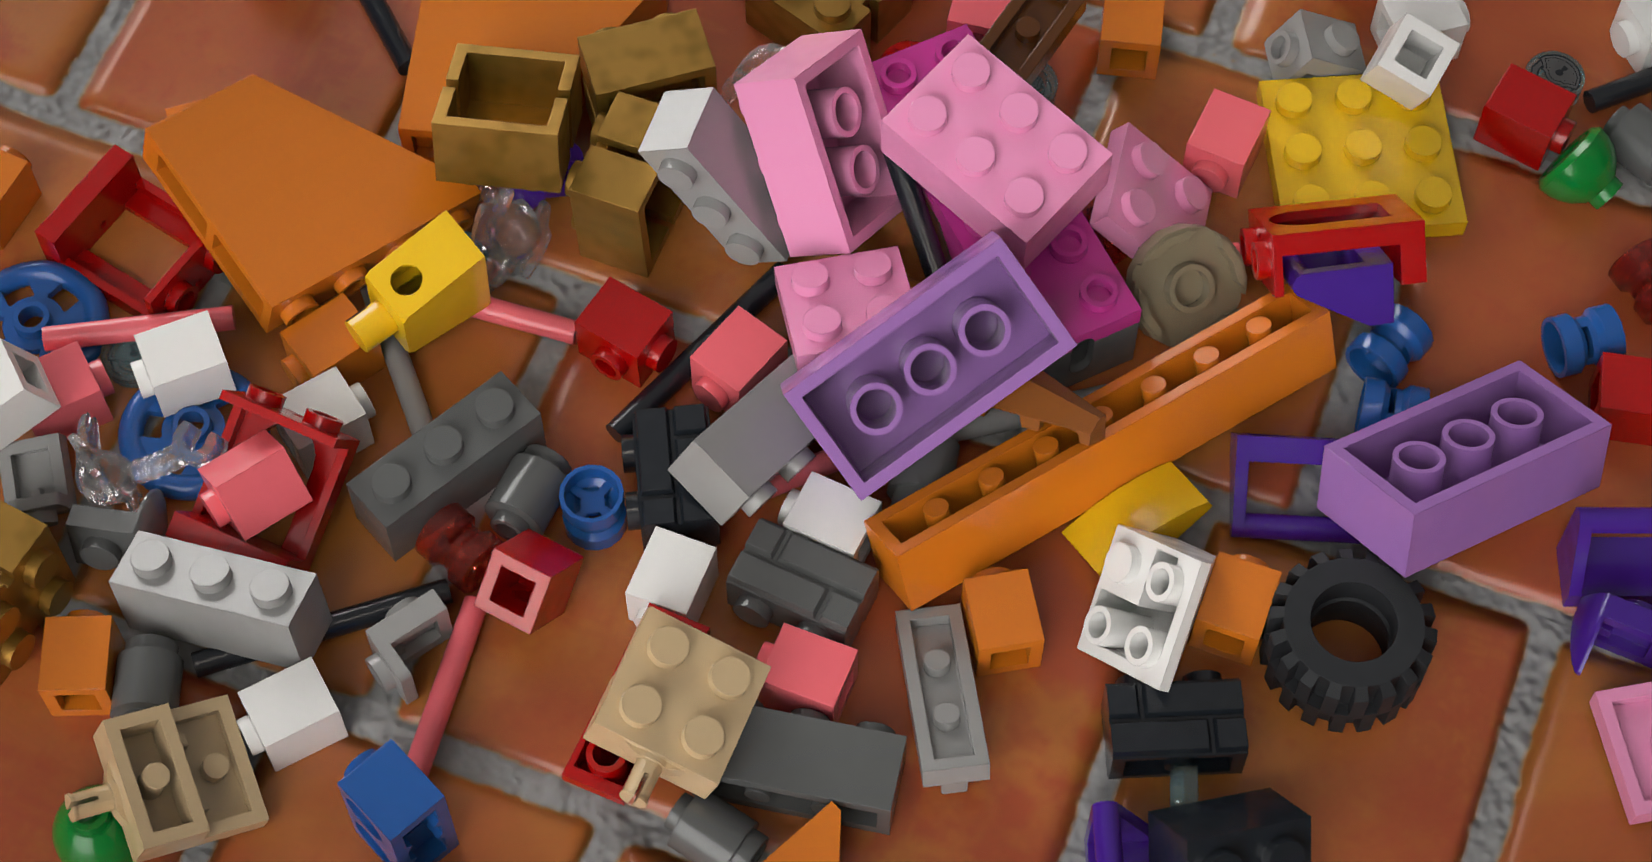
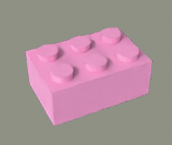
(819, 142)
(995, 150)

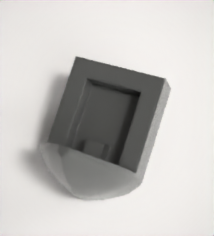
(104, 534)

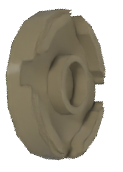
(1185, 281)

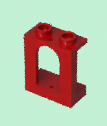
(93, 208)
(1330, 227)
(334, 451)

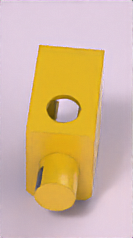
(423, 288)

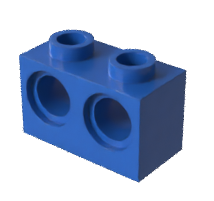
(397, 807)

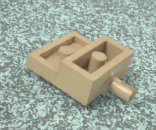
(676, 706)
(173, 778)

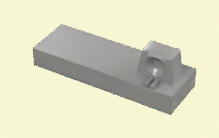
(942, 697)

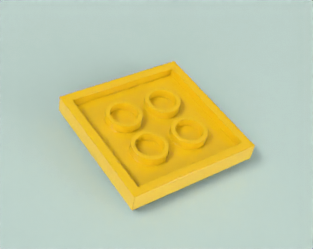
(1352, 141)

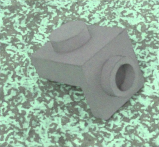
(1315, 47)
(38, 477)
(404, 635)

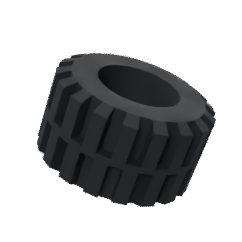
(1359, 594)

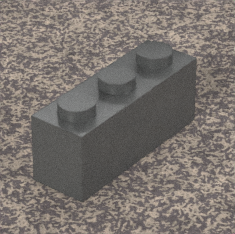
(445, 463)
(806, 761)

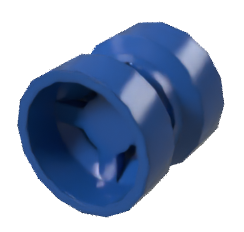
(1581, 340)
(1390, 347)
(1382, 401)
(593, 492)

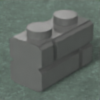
(800, 584)

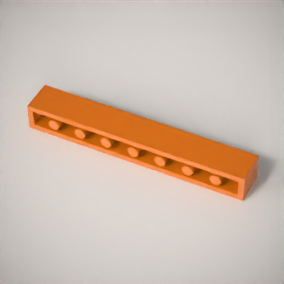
(1151, 419)

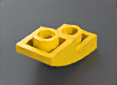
(1154, 502)

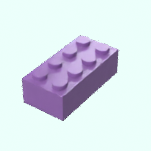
(927, 365)
(1462, 467)

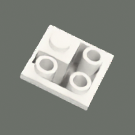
(1146, 604)

